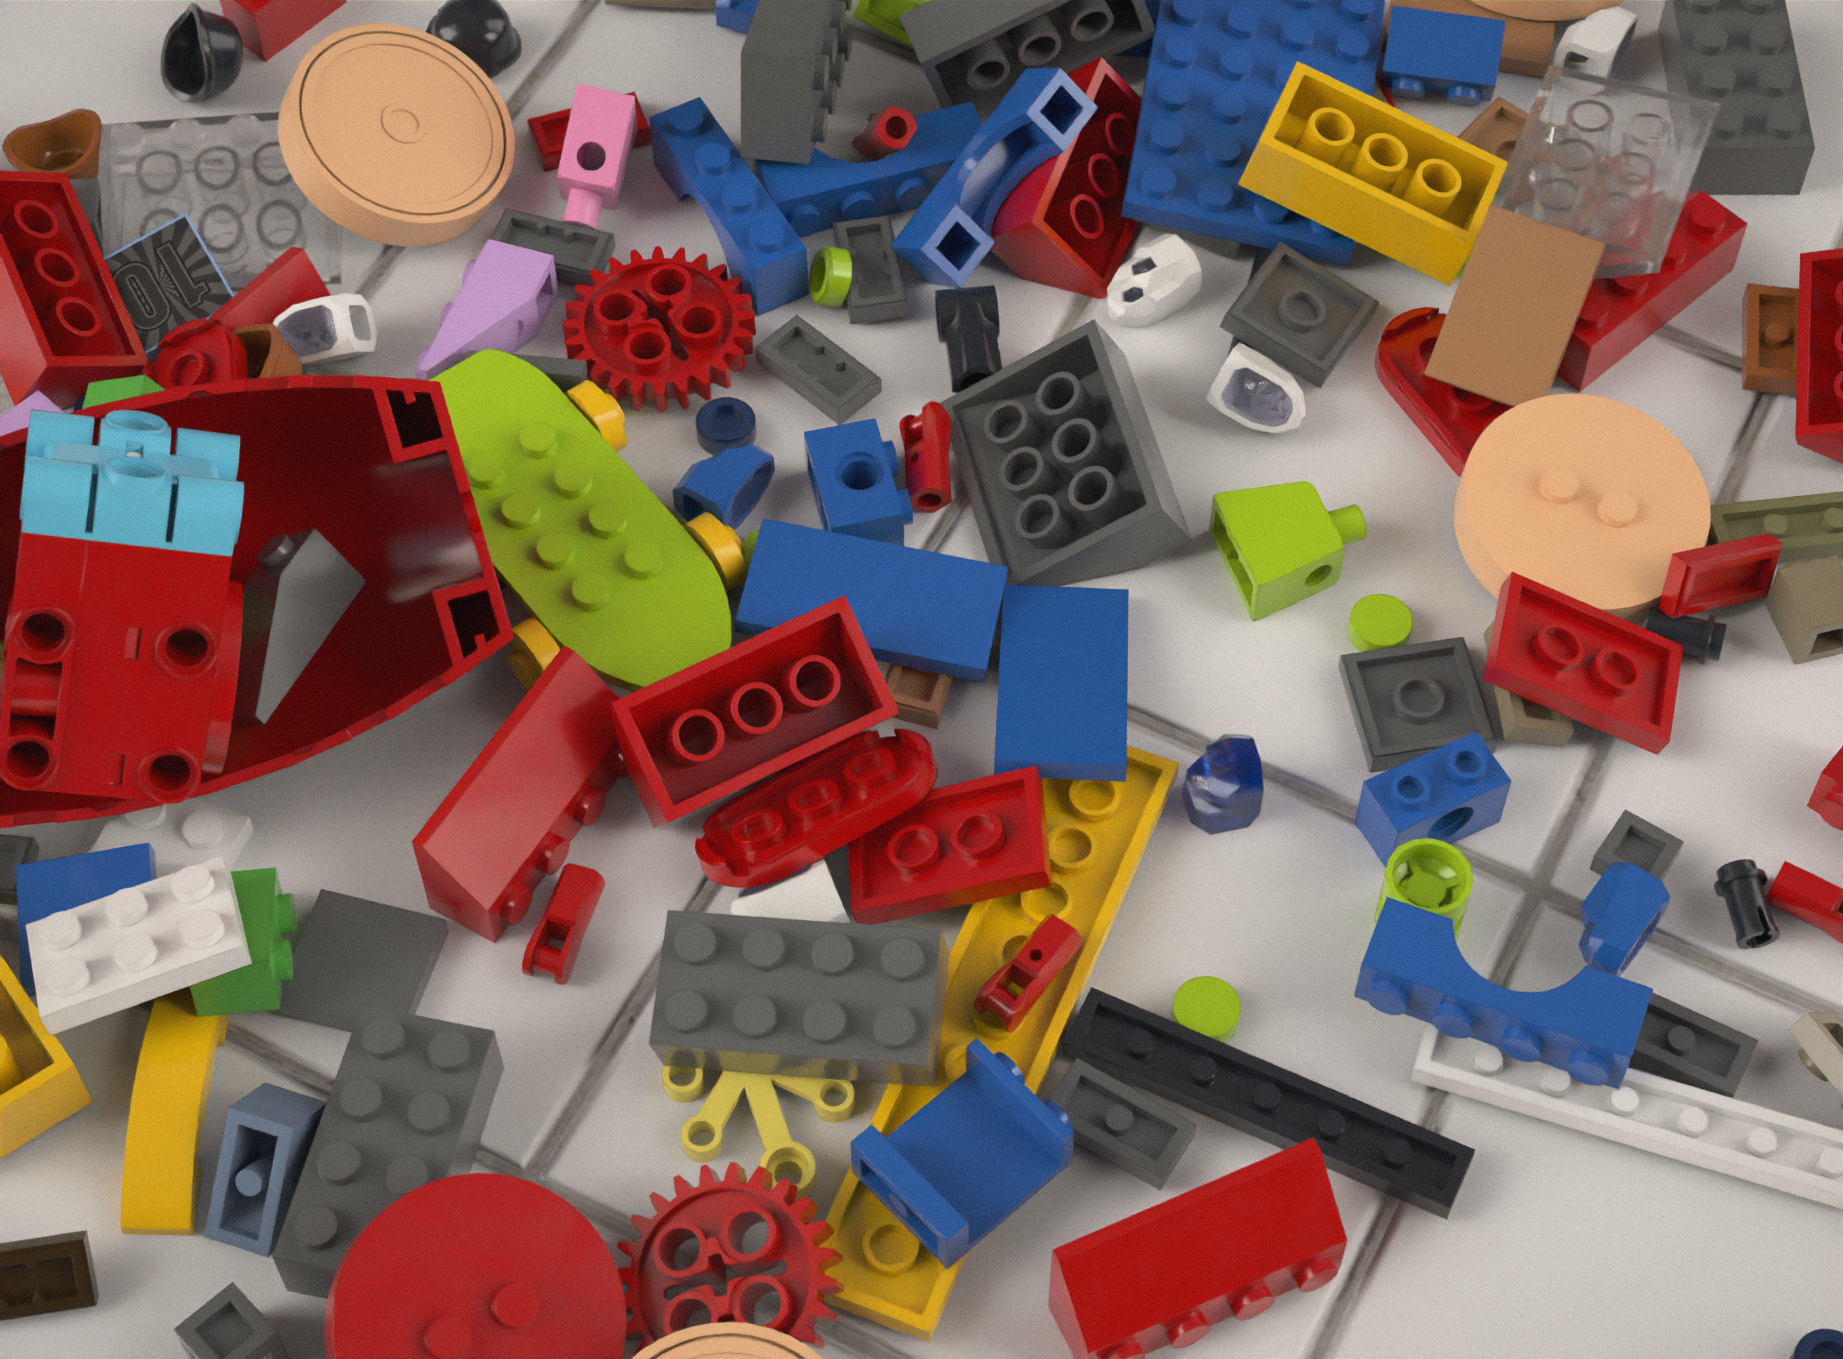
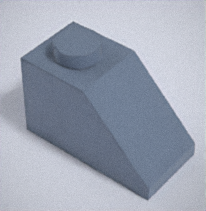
(261, 1166)

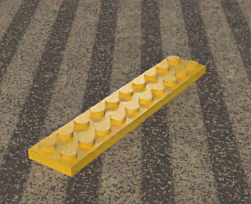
(1094, 851)

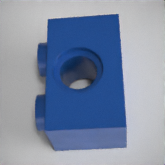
(855, 482)
(1434, 797)

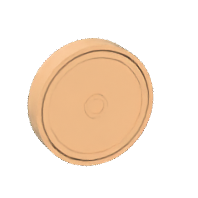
(396, 135)
(1580, 502)

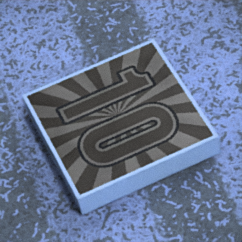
(167, 281)

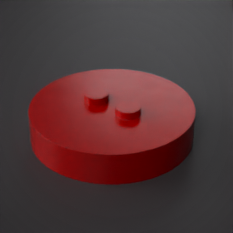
(477, 1275)

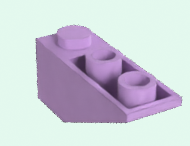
(498, 307)

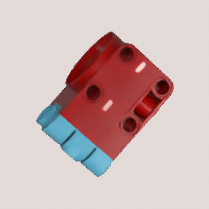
(122, 609)

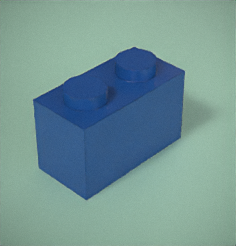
(1442, 55)

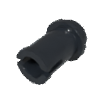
(1698, 636)
(1747, 903)

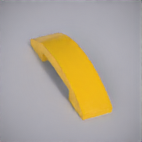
(168, 1117)

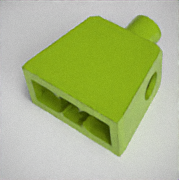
(1281, 543)

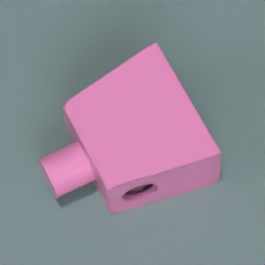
(597, 138)

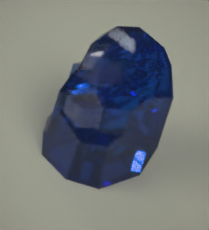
(1225, 785)

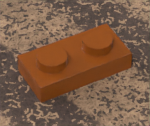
(1769, 338)

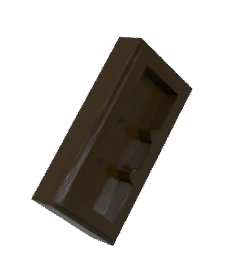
(46, 1275)

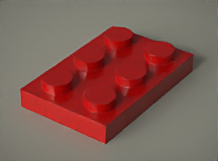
(1584, 663)
(953, 849)

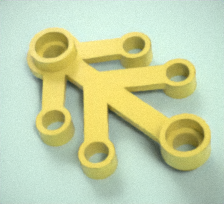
(780, 1151)

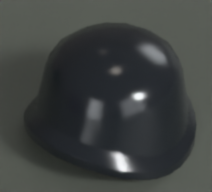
(480, 32)
(200, 55)

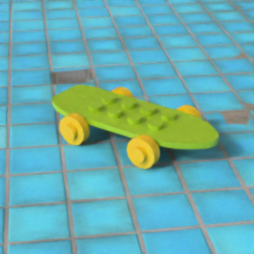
(583, 532)

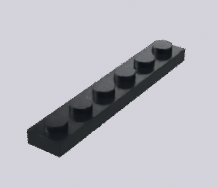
(1268, 1102)

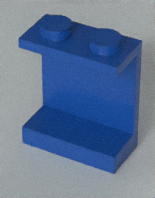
(966, 1156)

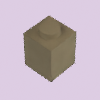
(1809, 608)

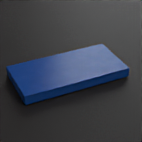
(908, 601)
(1063, 682)

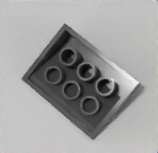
(1065, 465)

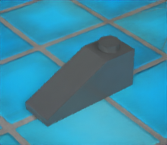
(286, 617)

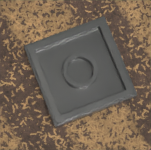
(1299, 314)
(1414, 700)
(358, 956)

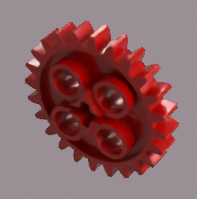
(686, 301)
(719, 1217)

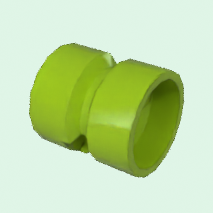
(1429, 877)

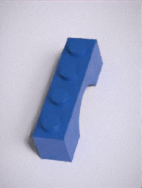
(842, 191)
(956, 219)
(754, 234)
(1576, 1027)

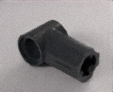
(970, 330)

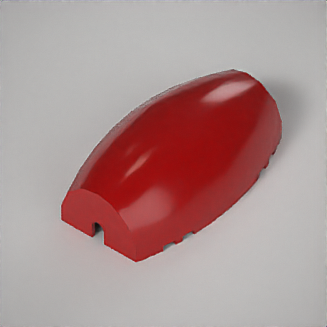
(388, 490)

